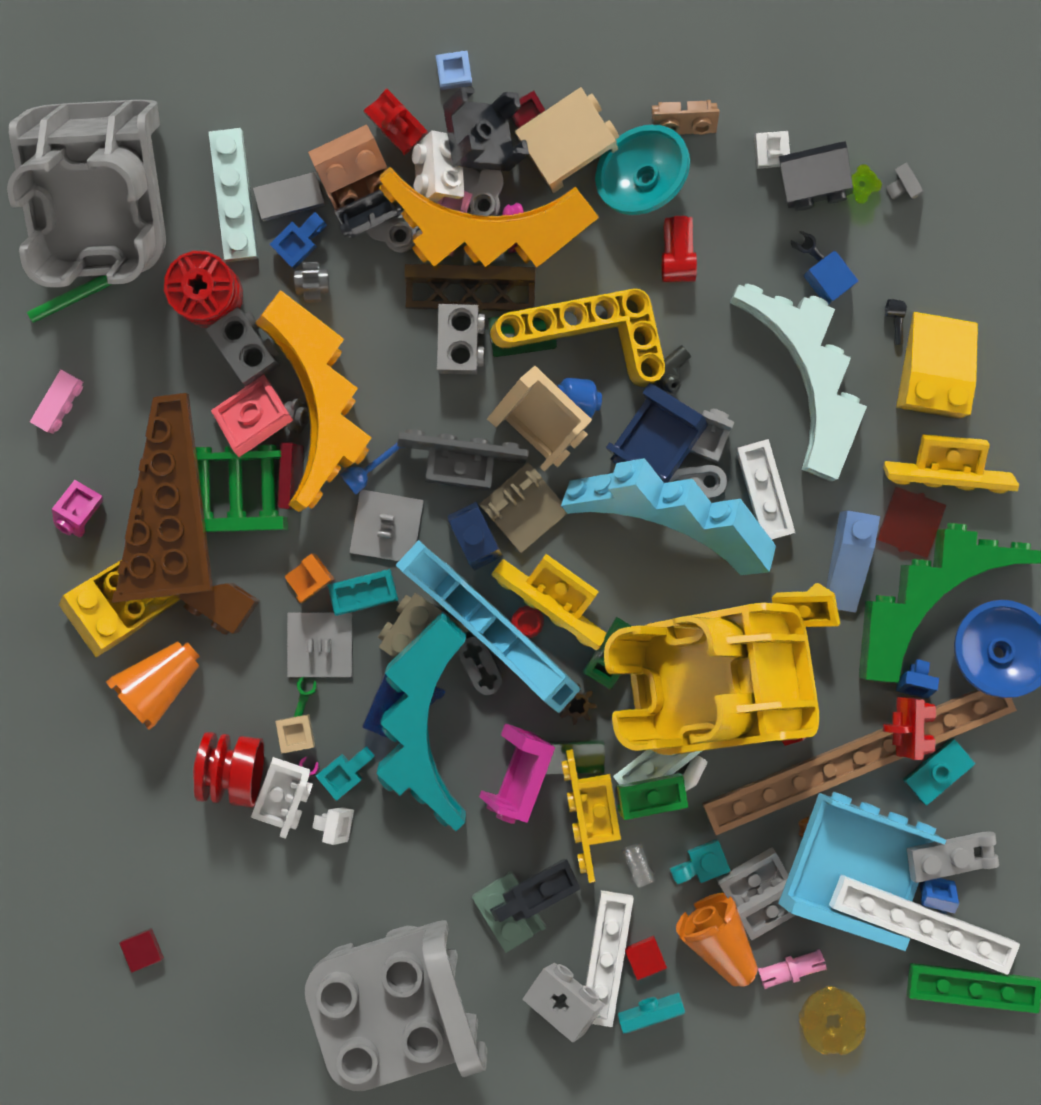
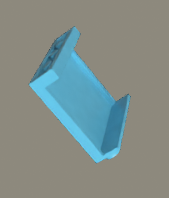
(861, 847)

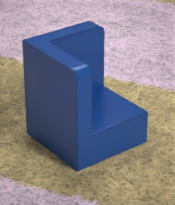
(830, 277)

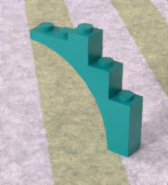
(411, 761)

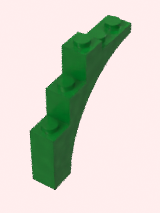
(956, 558)

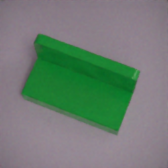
(651, 796)

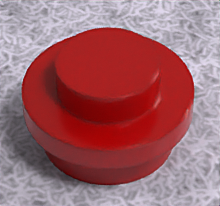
(528, 621)

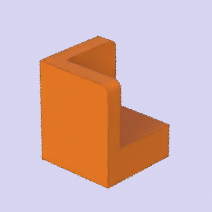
(309, 577)

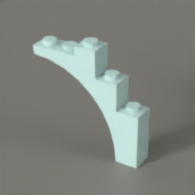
(822, 369)

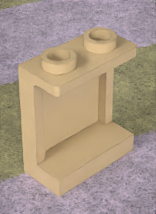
(567, 137)
(543, 416)

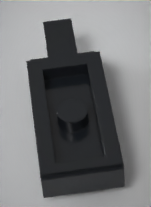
(537, 892)

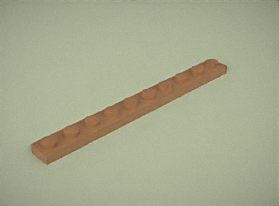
(845, 763)

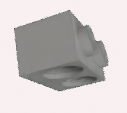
(451, 339)

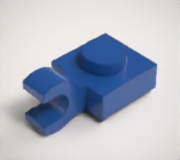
(295, 243)

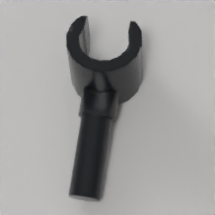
(808, 246)
(896, 309)

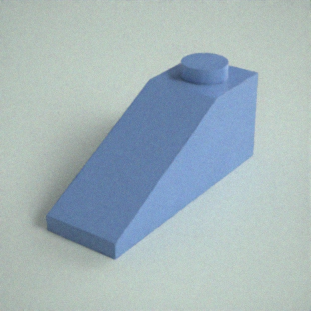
(851, 557)

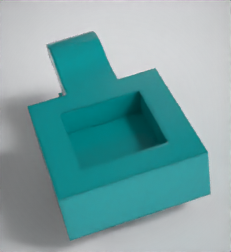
(342, 774)
(705, 861)

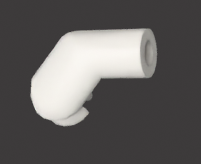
(694, 772)

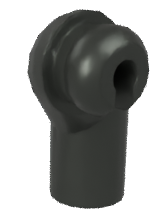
(670, 380)

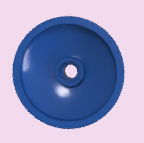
(1013, 630)

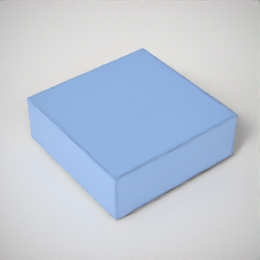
(454, 70)

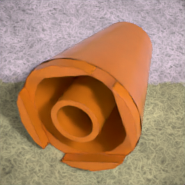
(155, 682)
(719, 938)

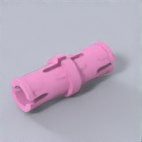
(792, 969)

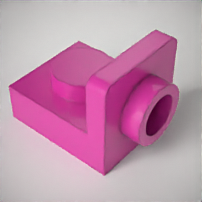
(75, 509)

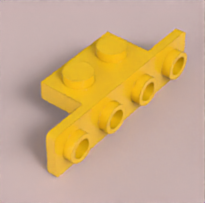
(953, 463)
(556, 594)
(595, 812)

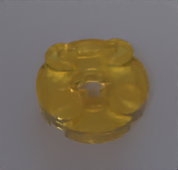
(832, 1002)

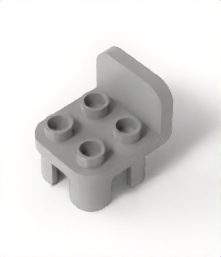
(87, 190)
(392, 1009)

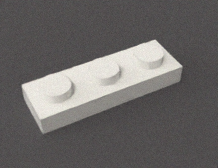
(765, 488)

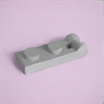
(955, 857)

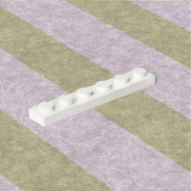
(924, 924)

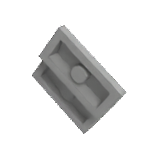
(757, 891)

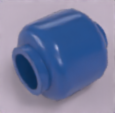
(583, 394)

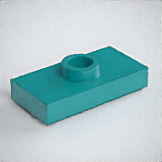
(363, 592)
(939, 771)
(651, 1012)

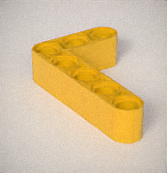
(588, 321)

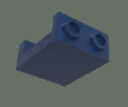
(660, 433)

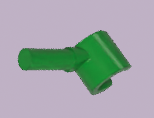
(304, 696)

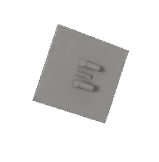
(385, 525)
(319, 644)

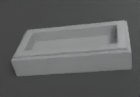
(289, 196)

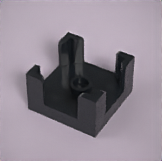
(481, 131)

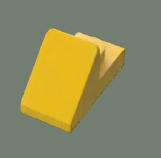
(816, 605)

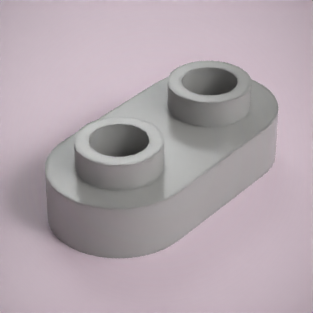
(699, 473)

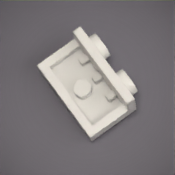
(435, 169)
(281, 794)

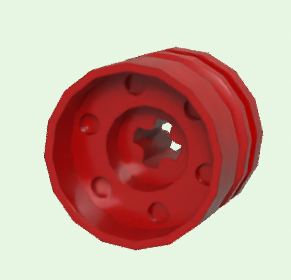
(210, 304)
(222, 768)

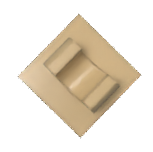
(295, 733)

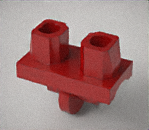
(395, 122)
(909, 728)

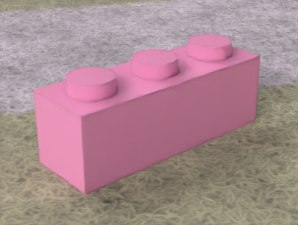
(57, 402)

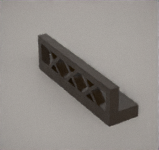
(470, 275)

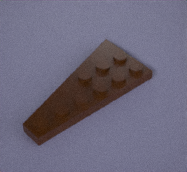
(166, 520)

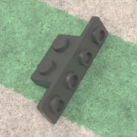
(459, 461)

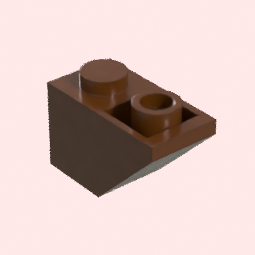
(225, 605)

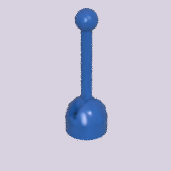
(357, 477)

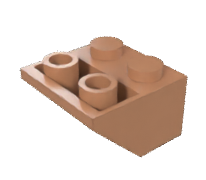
(349, 166)

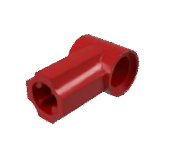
(678, 259)

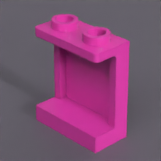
(522, 777)

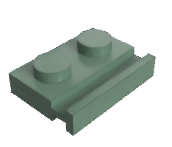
(507, 932)

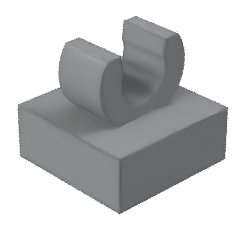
(907, 182)

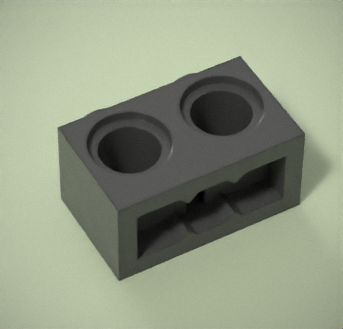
(238, 350)

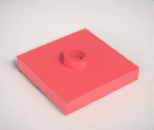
(251, 415)

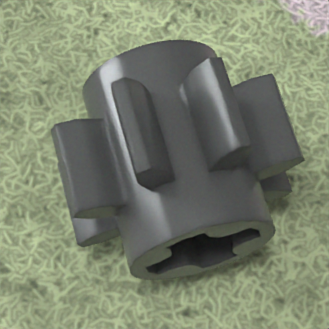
(311, 282)

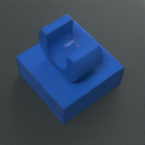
(917, 682)
(940, 895)

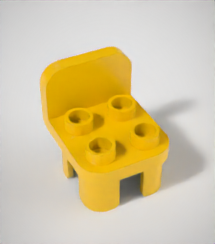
(715, 680)

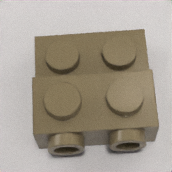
(414, 617)

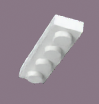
(609, 951)

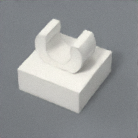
(769, 148)
(335, 825)

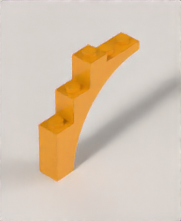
(443, 230)
(310, 349)

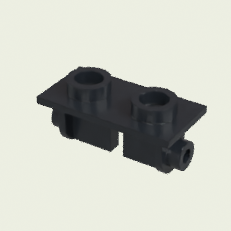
(367, 213)

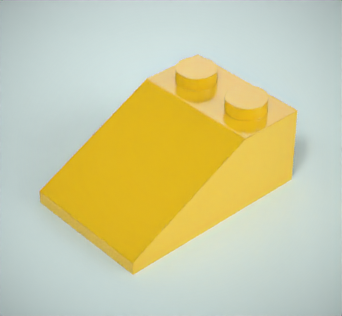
(939, 366)

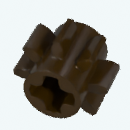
(586, 705)

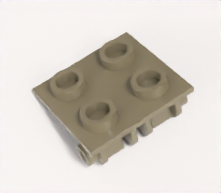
(524, 507)

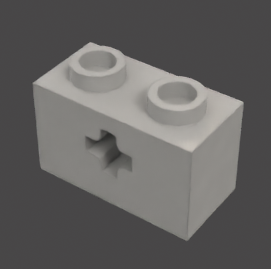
(548, 998)

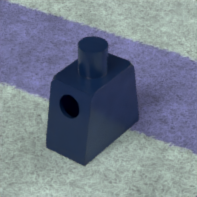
(474, 536)

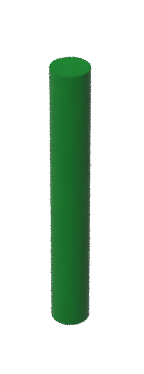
(68, 298)

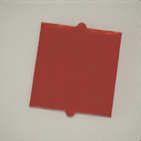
(911, 522)

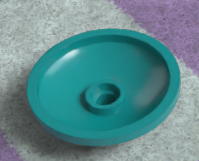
(643, 155)

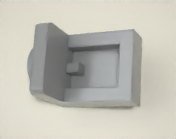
(714, 436)

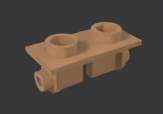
(699, 117)

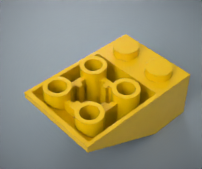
(104, 622)

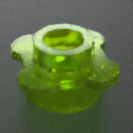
(872, 183)

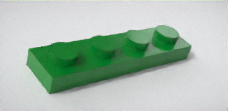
(974, 988)

